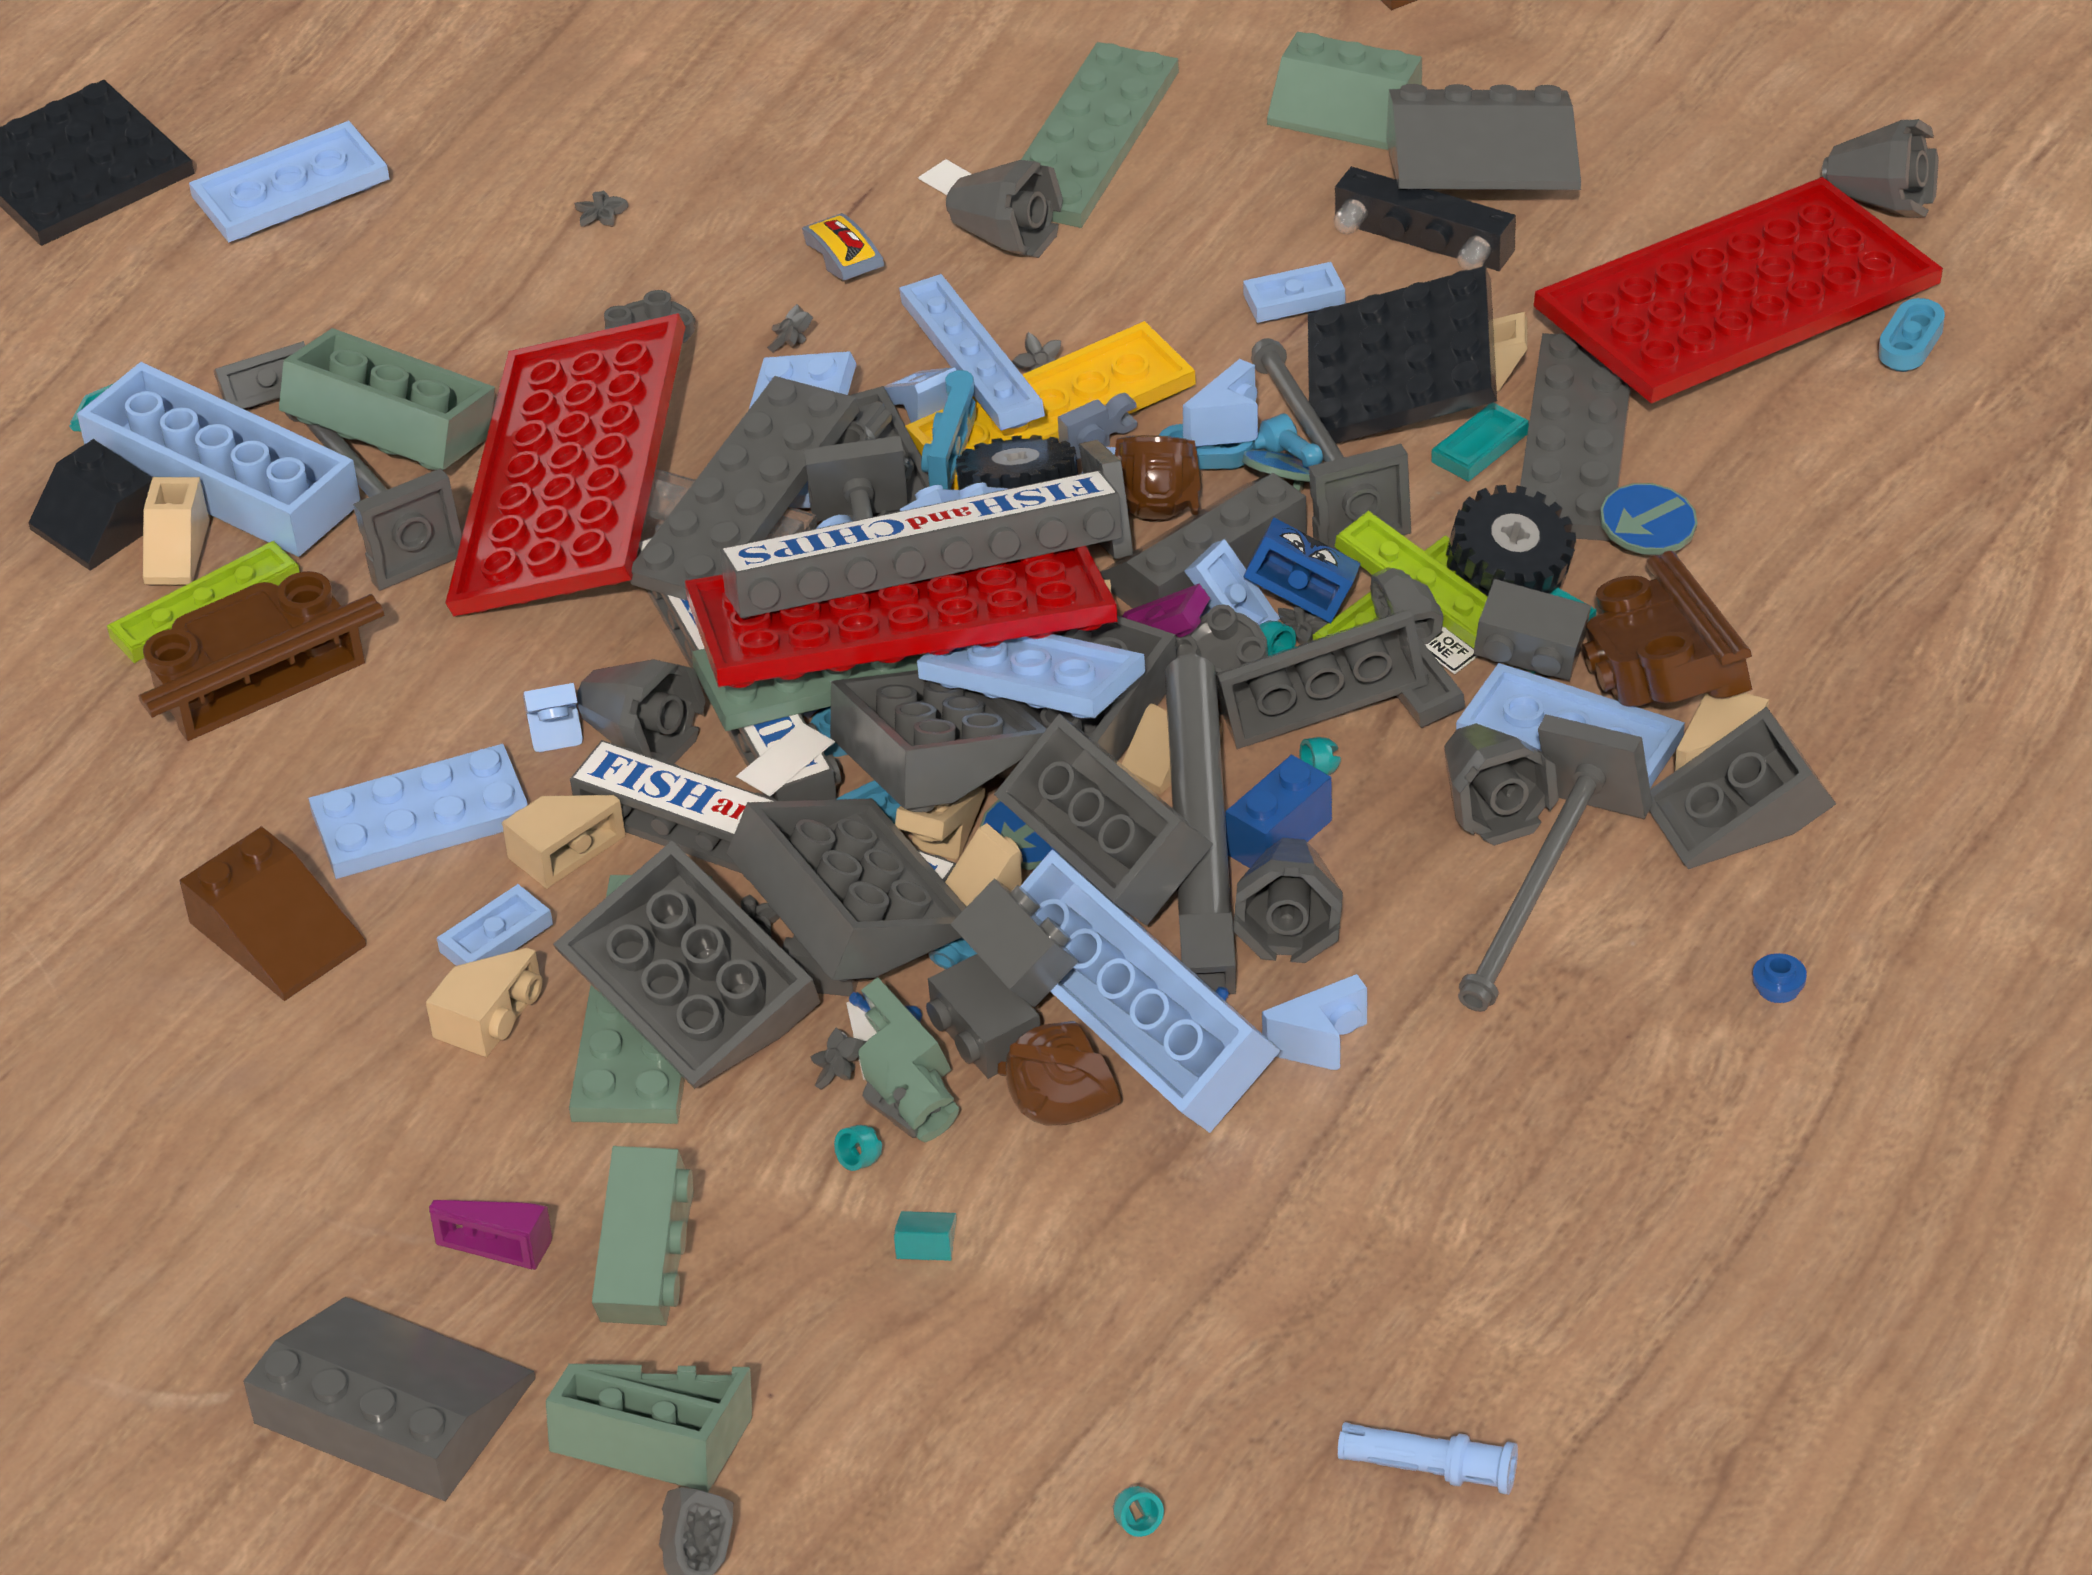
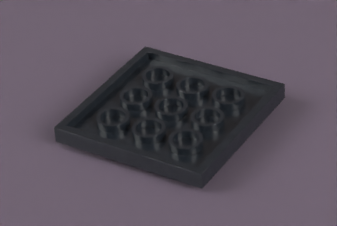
(82, 162)
(1403, 355)

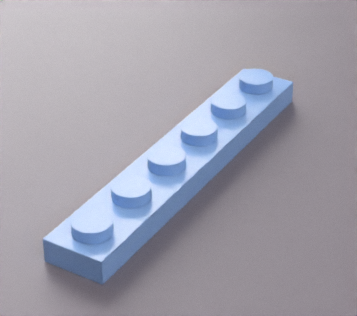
(969, 347)

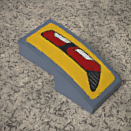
(844, 246)

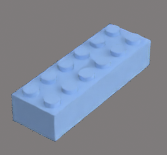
(247, 466)
(1148, 1000)

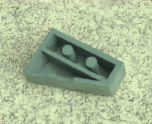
(642, 1236)
(650, 1423)

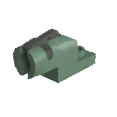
(904, 1068)

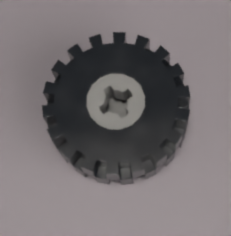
(1016, 462)
(1511, 541)

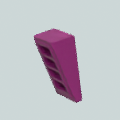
(493, 1230)

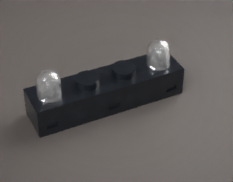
(1424, 219)

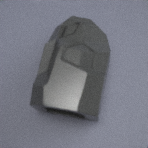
(1397, 591)
(695, 1531)

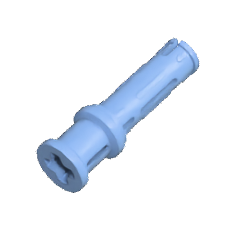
(1454, 1459)

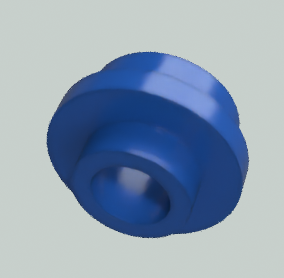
(1779, 977)

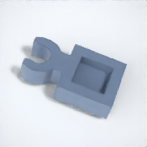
(1097, 421)

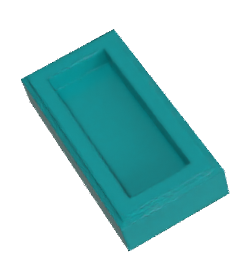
(1480, 441)

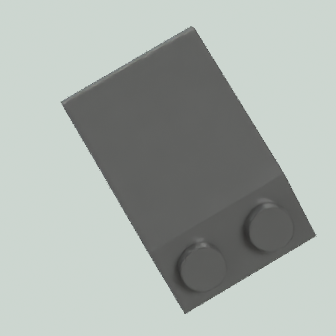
(1739, 794)

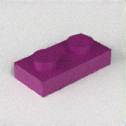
(1173, 613)

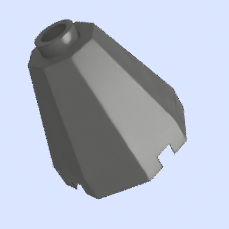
(1887, 168)
(1009, 206)
(644, 706)
(1498, 783)
(1288, 903)

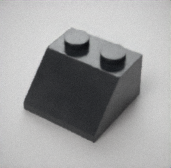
(92, 505)

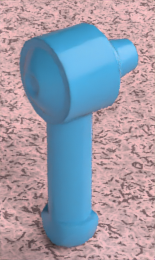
(1281, 434)

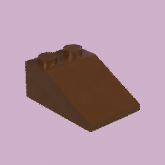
(269, 914)

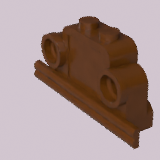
(1664, 639)
(253, 651)

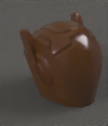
(1159, 475)
(1058, 1075)

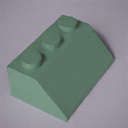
(1339, 88)

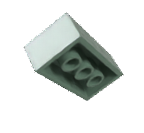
(386, 399)

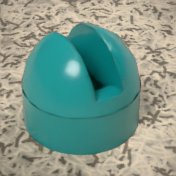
(1278, 636)
(1319, 754)
(852, 1137)
(1147, 1503)

